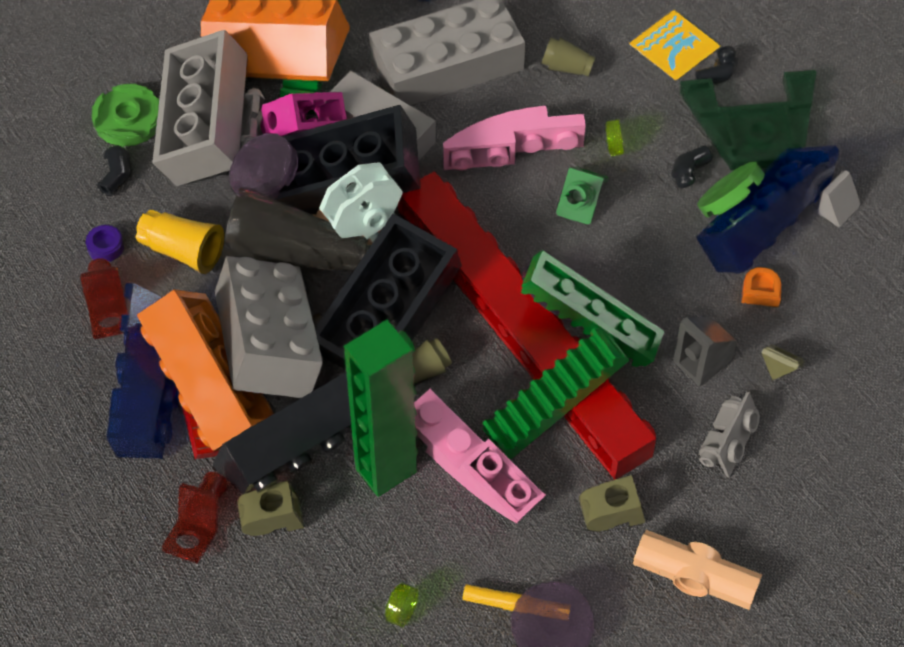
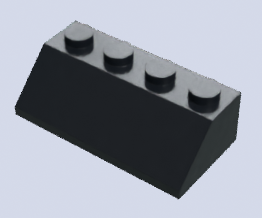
(287, 438)

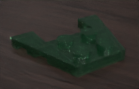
(754, 130)

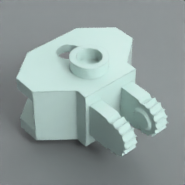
(364, 204)

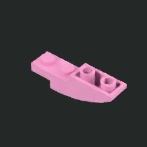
(501, 136)
(474, 463)

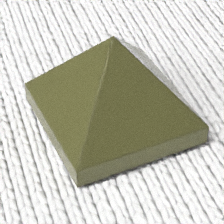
(780, 361)

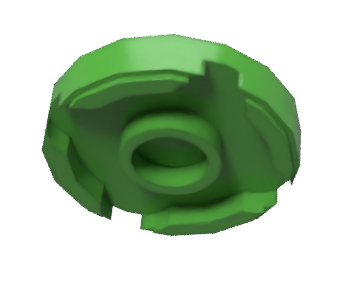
(126, 115)
(730, 189)

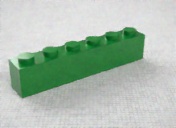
(382, 406)

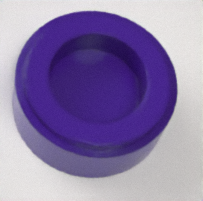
(104, 242)

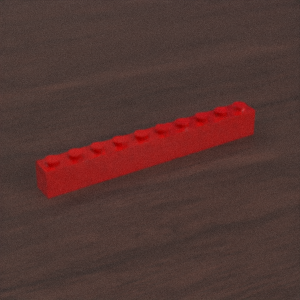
(527, 328)

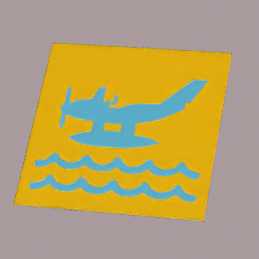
(674, 45)

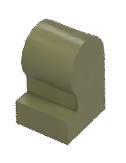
(611, 505)
(270, 510)

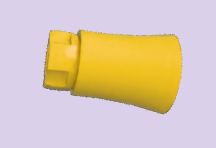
(182, 239)

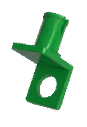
(580, 194)

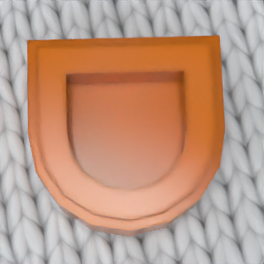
(762, 287)

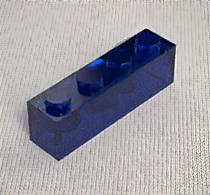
(754, 223)
(144, 402)

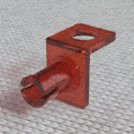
(103, 297)
(196, 516)

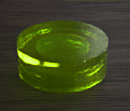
(614, 137)
(401, 604)

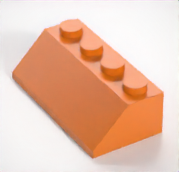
(282, 35)
(194, 356)

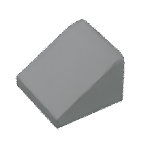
(839, 200)

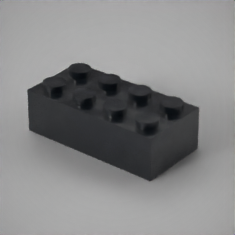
(338, 147)
(393, 282)

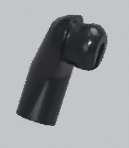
(723, 66)

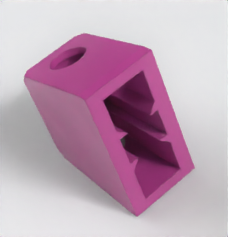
(289, 112)

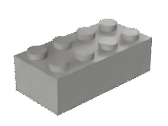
(447, 51)
(200, 108)
(267, 327)

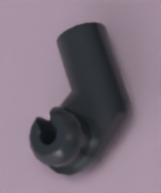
(687, 163)
(119, 168)

